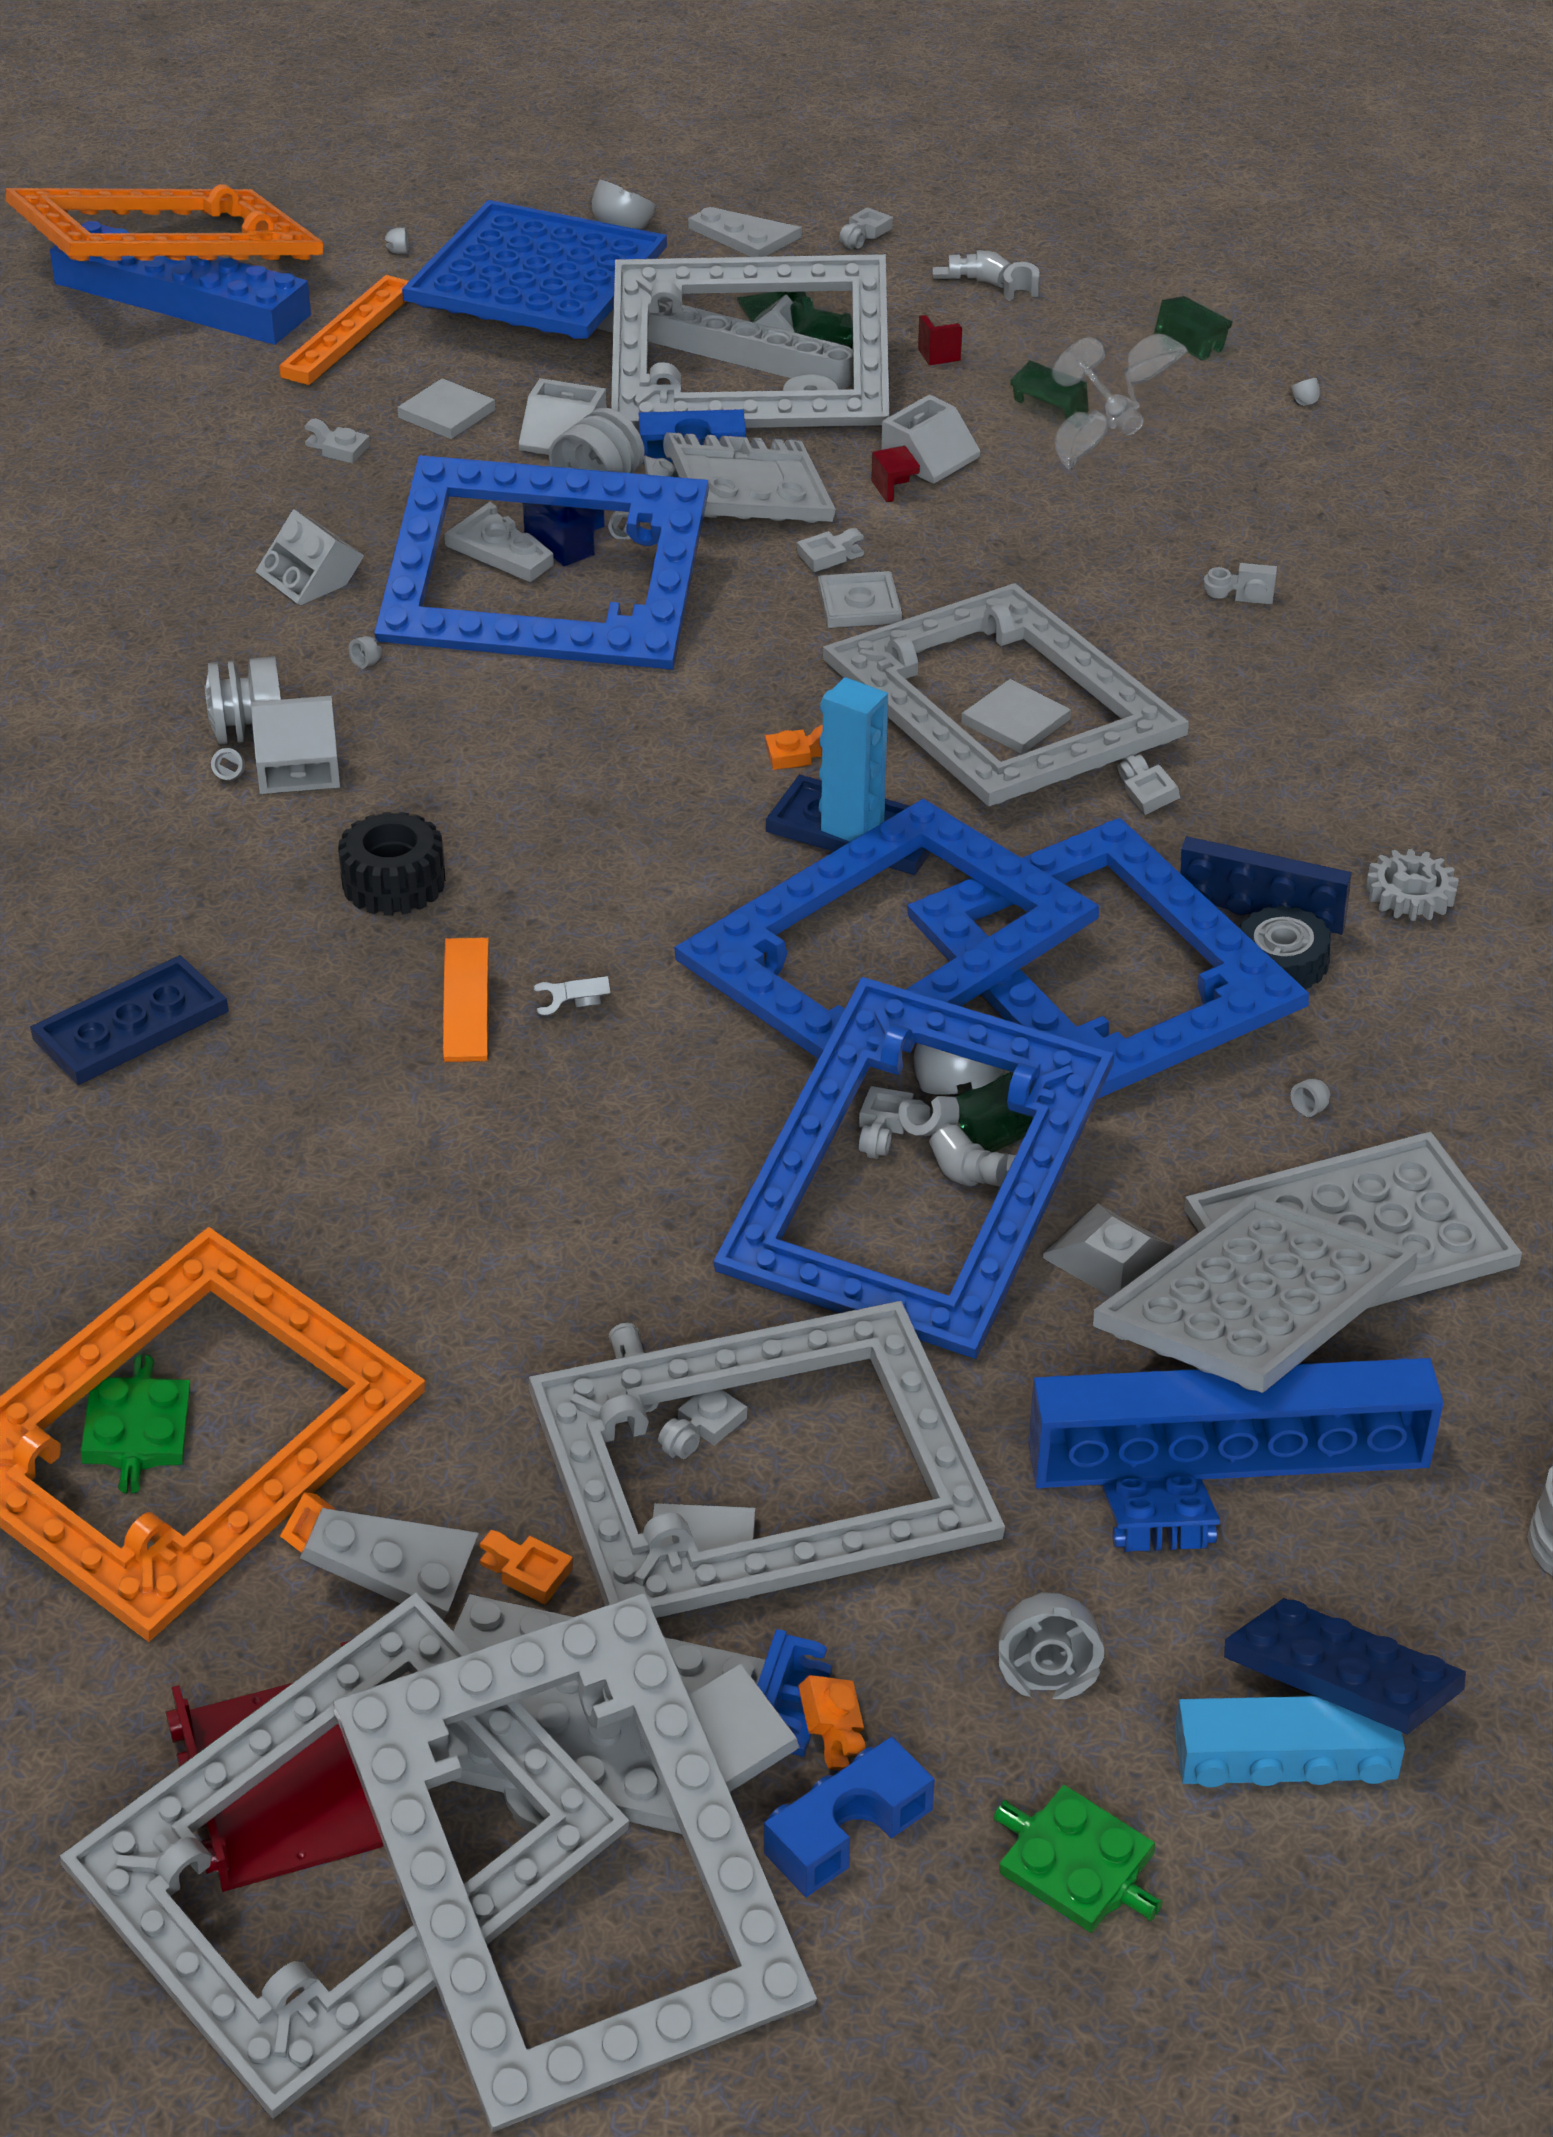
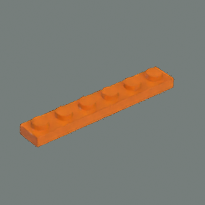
(344, 331)

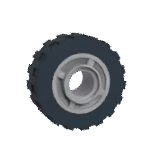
(1293, 940)

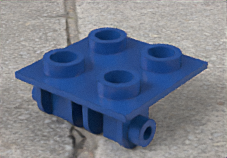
(1159, 1504)

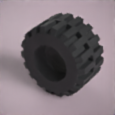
(392, 863)

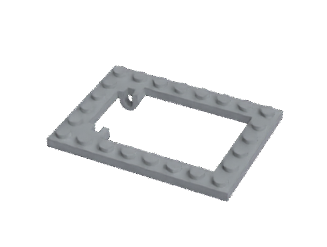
(646, 282)
(889, 657)
(586, 1402)
(402, 1751)
(138, 1854)

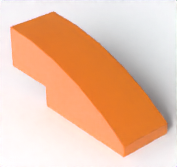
(466, 999)

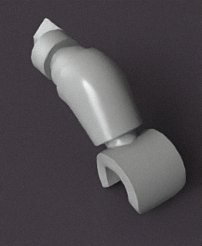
(992, 269)
(955, 1152)

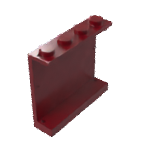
(294, 1817)

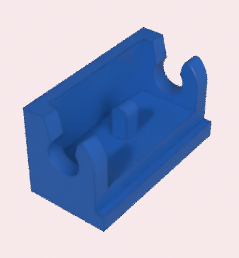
(783, 1672)

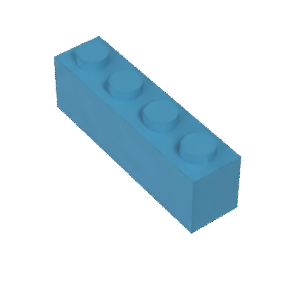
(853, 759)
(1282, 1742)

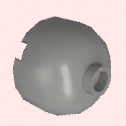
(619, 207)
(942, 1071)
(1050, 1637)

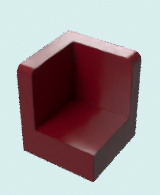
(939, 343)
(891, 468)

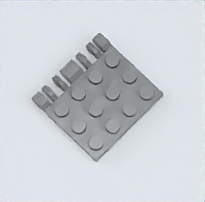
(751, 479)

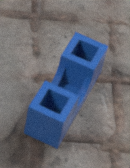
(701, 423)
(878, 1787)

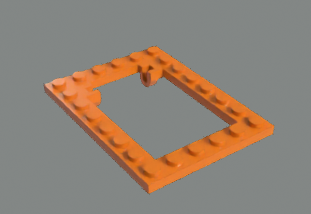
(264, 229)
(159, 1583)

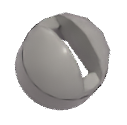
(397, 241)
(1306, 392)
(614, 520)
(364, 651)
(232, 756)
(1310, 1101)

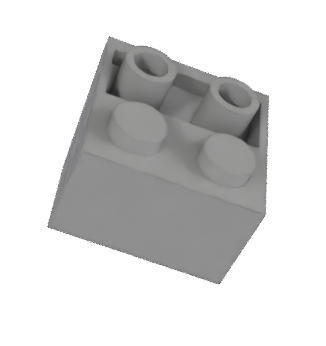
(555, 409)
(933, 436)
(308, 560)
(295, 744)

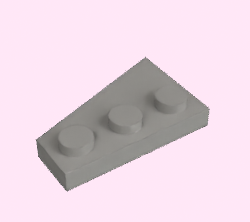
(743, 232)
(499, 544)
(391, 1555)

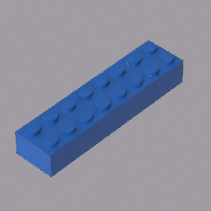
(206, 292)
(1213, 1428)

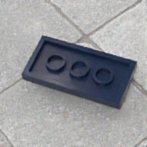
(799, 819)
(1255, 880)
(129, 1019)
(1345, 1665)

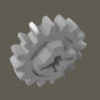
(1411, 884)

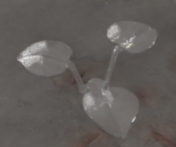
(1083, 431)

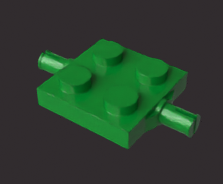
(136, 1423)
(1078, 1859)

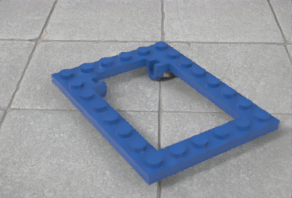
(644, 640)
(733, 948)
(1237, 994)
(873, 1033)

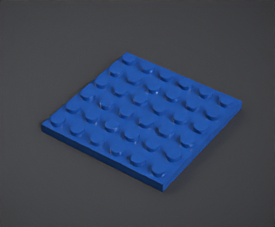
(531, 268)

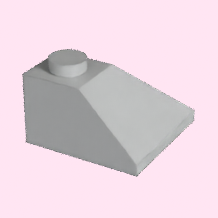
(1107, 1250)

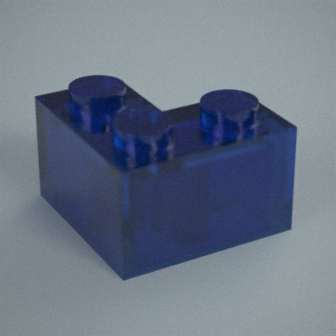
(563, 530)

